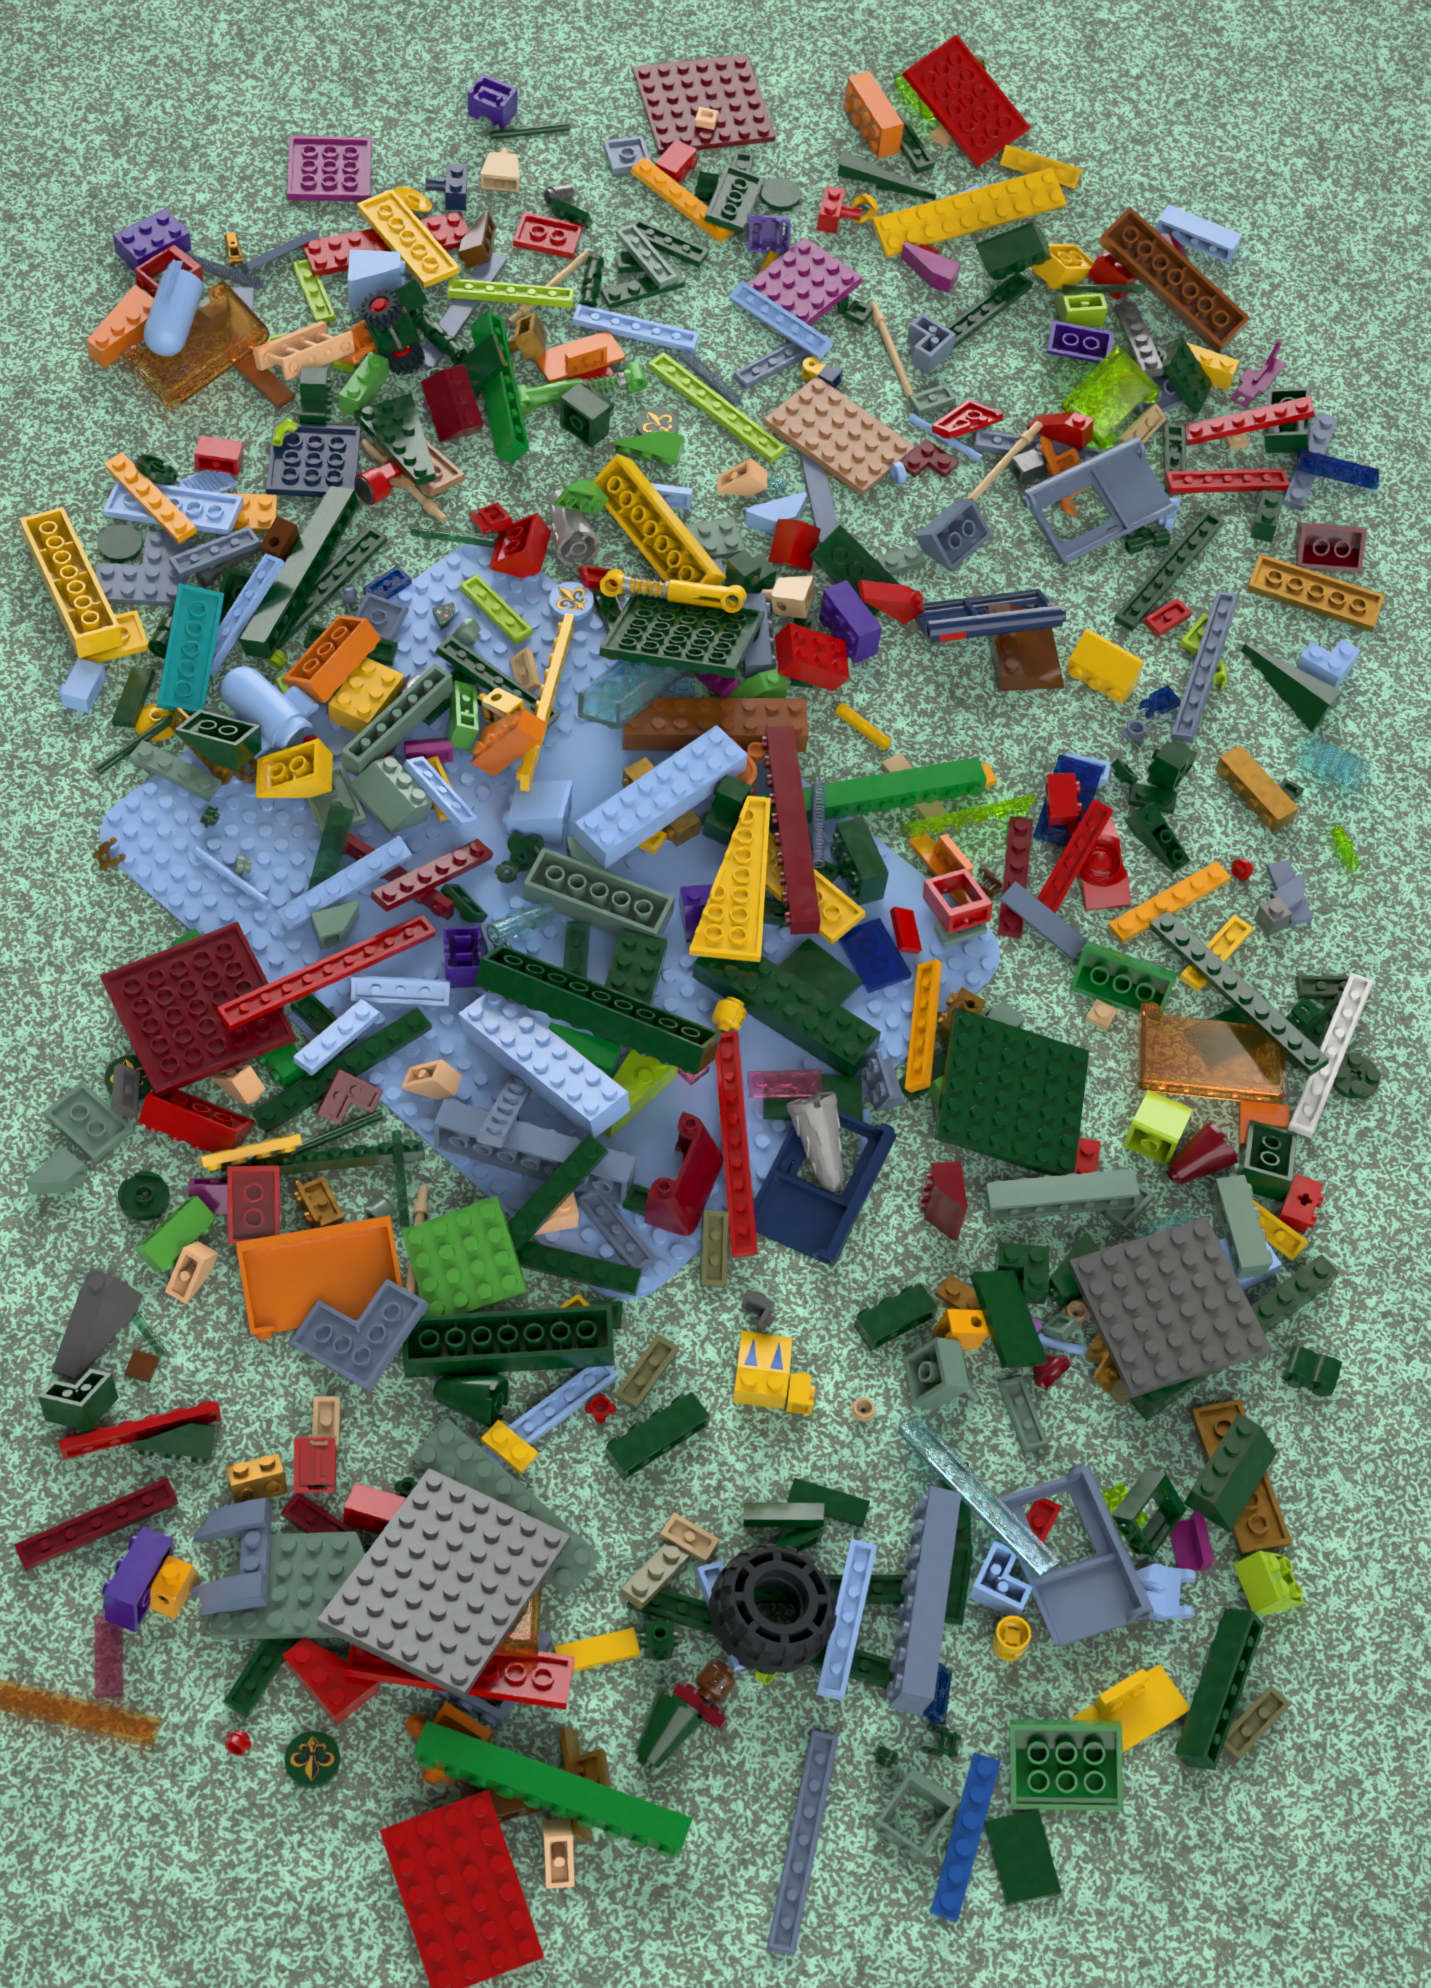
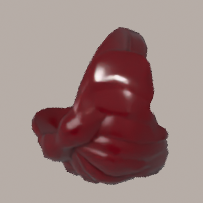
(1046, 1375)

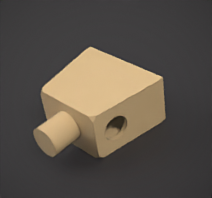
(501, 171)
(792, 596)

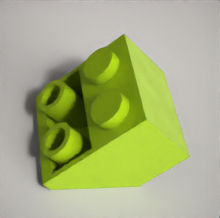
(1082, 309)
(1269, 1583)

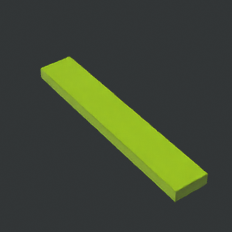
(510, 293)

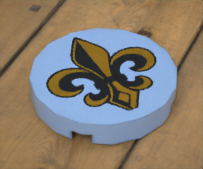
(571, 599)

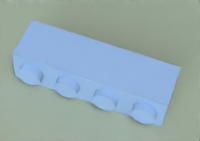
(1199, 233)

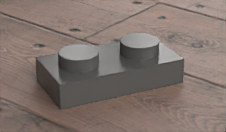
(125, 1091)

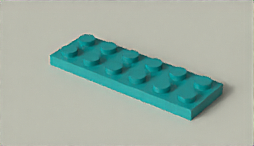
(190, 649)

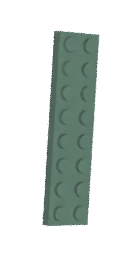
(461, 1459)

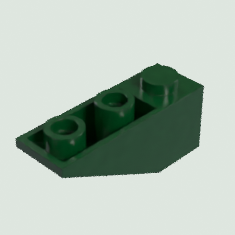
(1154, 832)
(190, 1440)

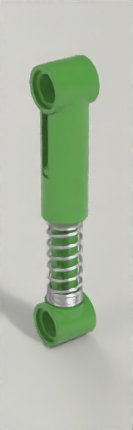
(549, 394)

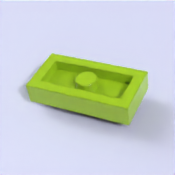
(1193, 638)

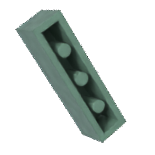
(1241, 1226)

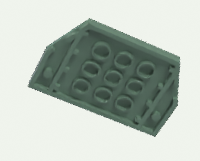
(302, 1581)

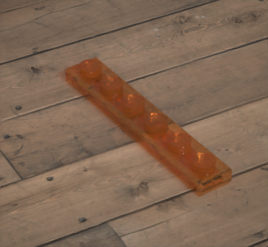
(79, 1714)

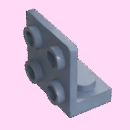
(882, 1082)

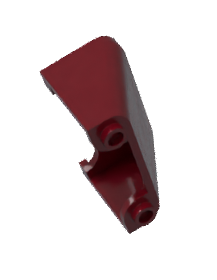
(680, 1202)

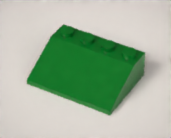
(1066, 1765)

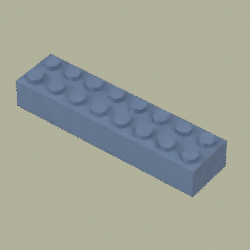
(529, 1150)
(924, 1601)

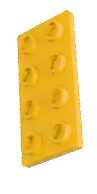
(1142, 1703)

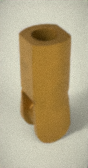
(233, 248)

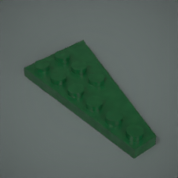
(399, 433)

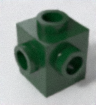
(659, 1648)

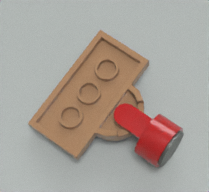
(376, 483)

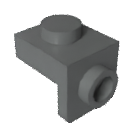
(759, 1304)

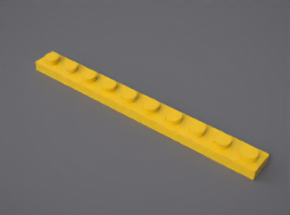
(547, 694)

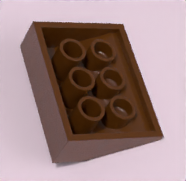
(1024, 658)

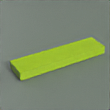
(313, 292)
(496, 609)

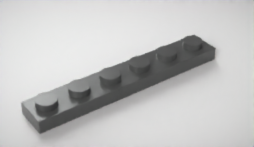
(1139, 338)

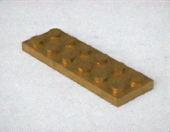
(1316, 592)
(1261, 1521)

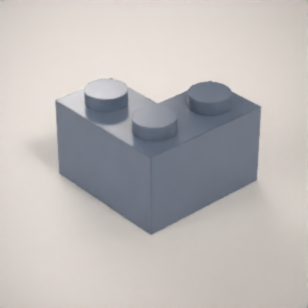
(930, 341)

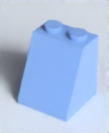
(373, 272)
(540, 810)

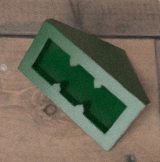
(799, 1537)

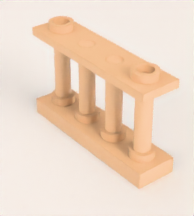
(303, 348)

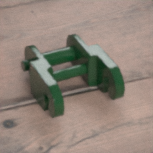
(944, 1734)

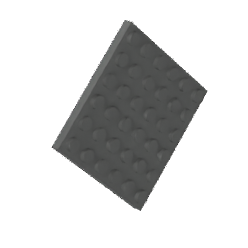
(1169, 1307)

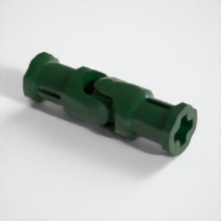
(592, 281)
(439, 337)

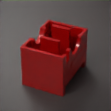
(315, 1464)

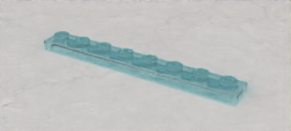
(979, 1497)

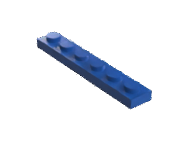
(965, 1837)

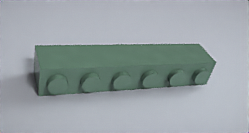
(397, 719)
(1062, 1194)

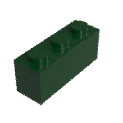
(895, 1316)

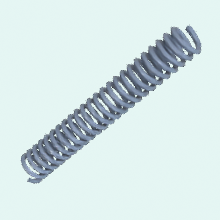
(228, 272)
(708, 380)
(814, 812)

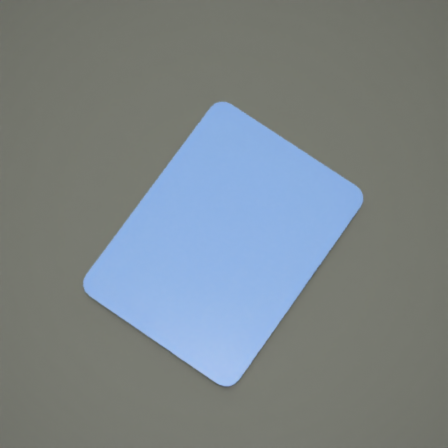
(162, 827)

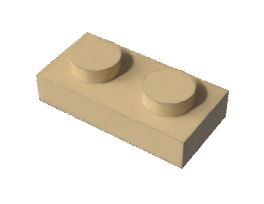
(525, 669)
(326, 1418)
(689, 1538)

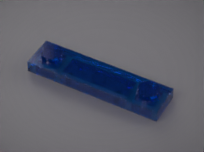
(1338, 469)

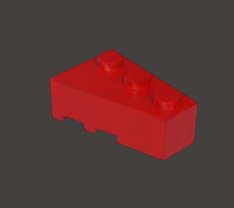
(325, 1680)

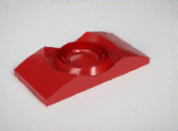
(1103, 875)

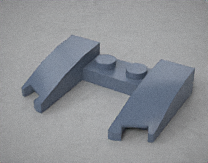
(250, 1588)

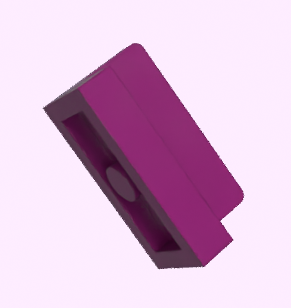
(429, 748)
(211, 1192)
(1192, 1544)

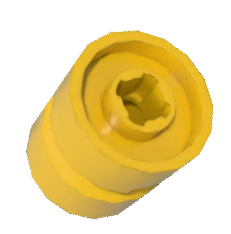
(1013, 1632)

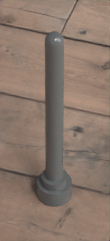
(207, 576)

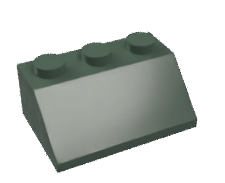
(391, 795)

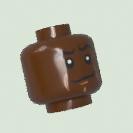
(715, 1681)

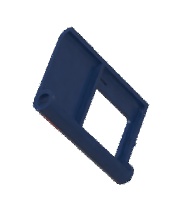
(968, 618)
(808, 1215)

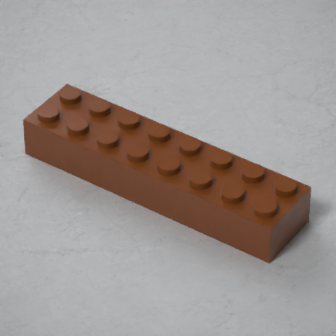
(1174, 280)
(678, 721)

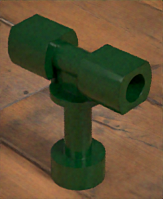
(1146, 537)

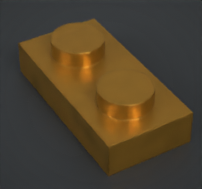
(957, 1294)

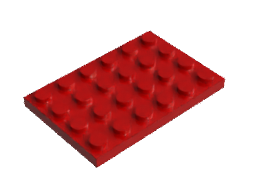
(966, 101)
(461, 1893)

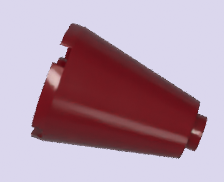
(1202, 1156)

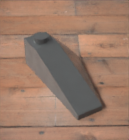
(97, 1316)

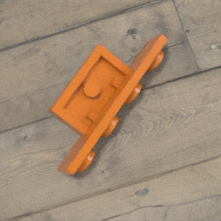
(362, 342)
(1058, 464)
(943, 859)

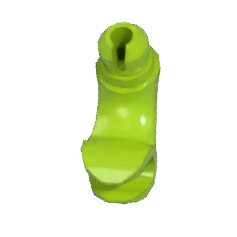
(1221, 675)

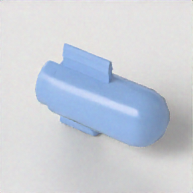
(172, 310)
(261, 703)

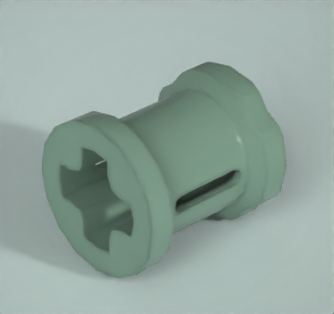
(382, 1208)

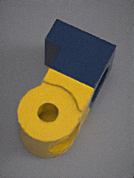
(812, 367)

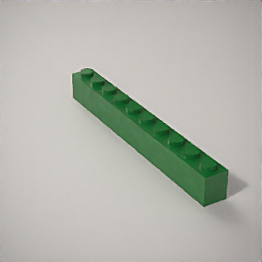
(896, 789)
(552, 1789)

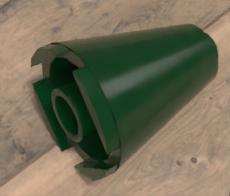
(474, 1396)
(665, 1729)

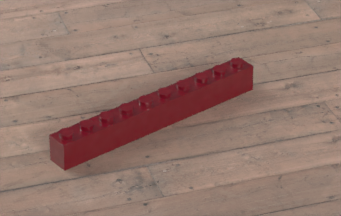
(792, 830)

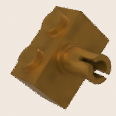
(529, 337)
(961, 999)

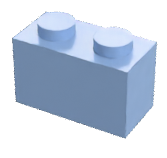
(82, 685)

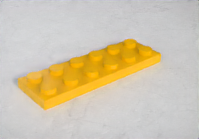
(407, 235)
(836, 909)

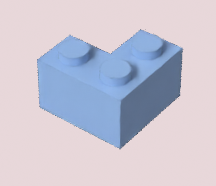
(1326, 665)
(995, 1586)

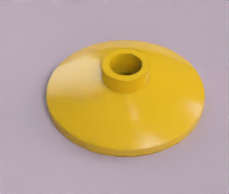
(413, 199)
(146, 721)

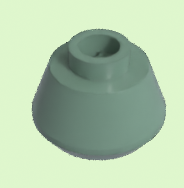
(467, 631)

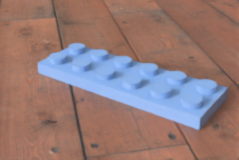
(204, 509)

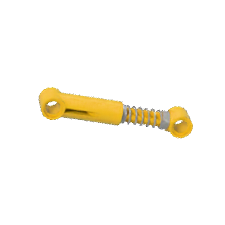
(676, 591)

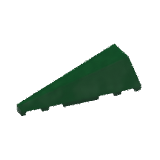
(859, 169)
(1304, 693)

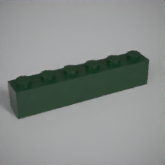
(1219, 1689)

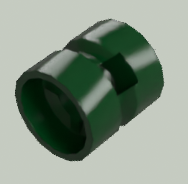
(159, 639)

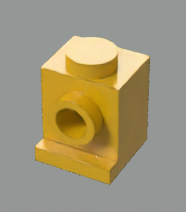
(800, 1394)

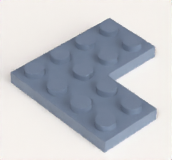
(146, 583)
(363, 1347)

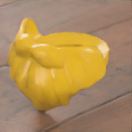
(869, 200)

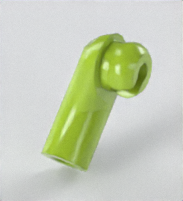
(280, 430)

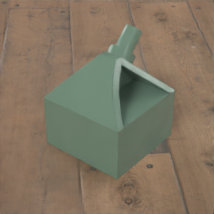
(938, 1374)

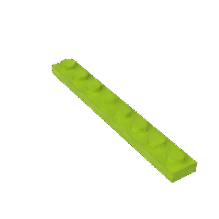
(717, 407)

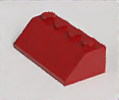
(195, 1121)

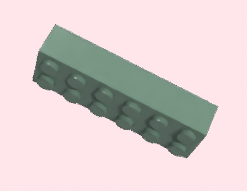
(596, 895)

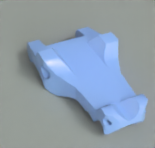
(1163, 1590)

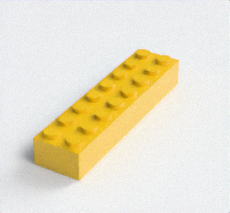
(654, 525)
(71, 582)

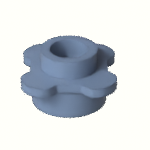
(1139, 727)

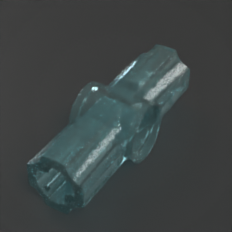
(520, 922)

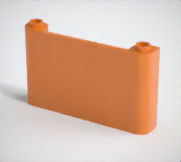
(329, 1264)

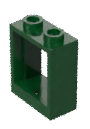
(1168, 1514)

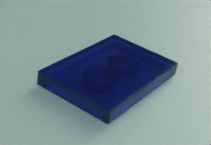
(874, 955)

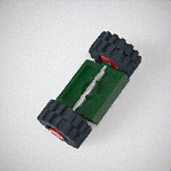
(392, 331)

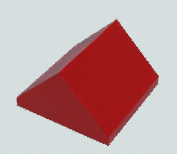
(794, 544)

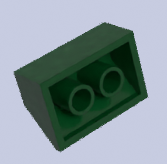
(1014, 251)

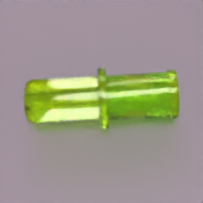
(1345, 847)

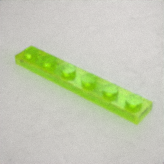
(961, 818)

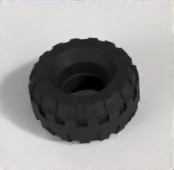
(752, 1636)

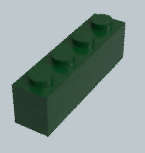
(656, 1435)

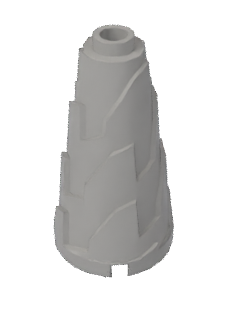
(572, 534)
(817, 1126)

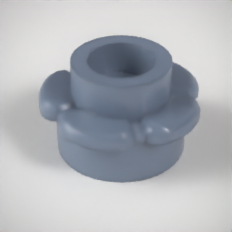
(349, 596)

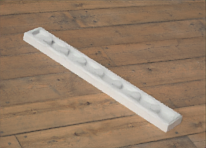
(1334, 1047)

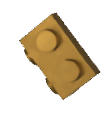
(318, 1202)
(257, 1479)

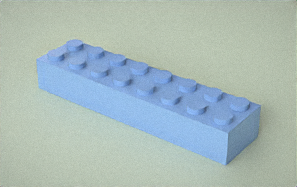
(659, 797)
(545, 1063)

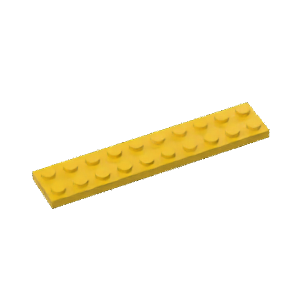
(969, 212)

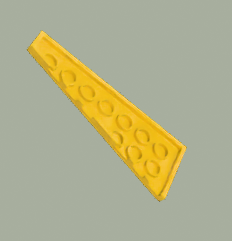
(735, 909)

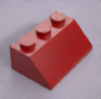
(521, 547)

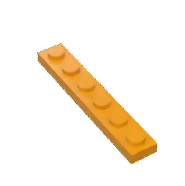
(677, 197)
(150, 498)
(1170, 900)
(923, 1026)

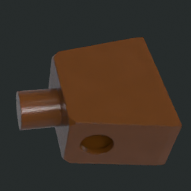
(280, 539)

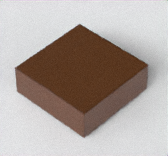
(142, 1366)

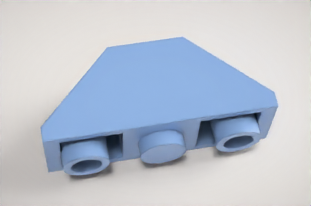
(766, 515)

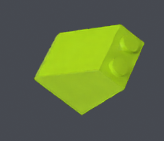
(1157, 1127)

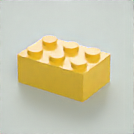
(364, 695)

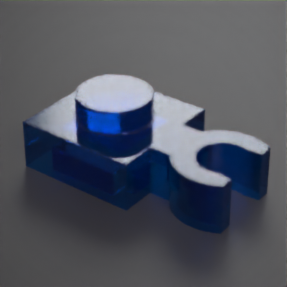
(1161, 700)

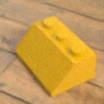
(1217, 366)
(1105, 666)

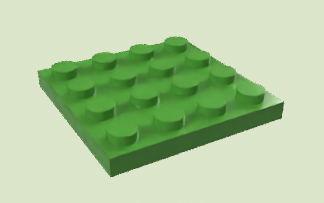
(465, 1259)

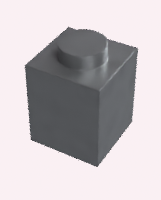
(1027, 466)
(1273, 916)

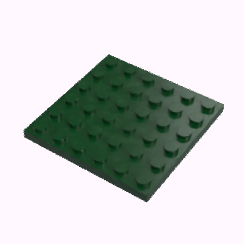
(681, 635)
(1012, 1094)

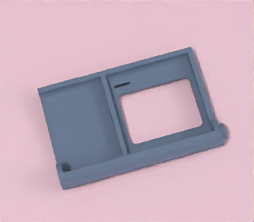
(1123, 485)
(1093, 1592)

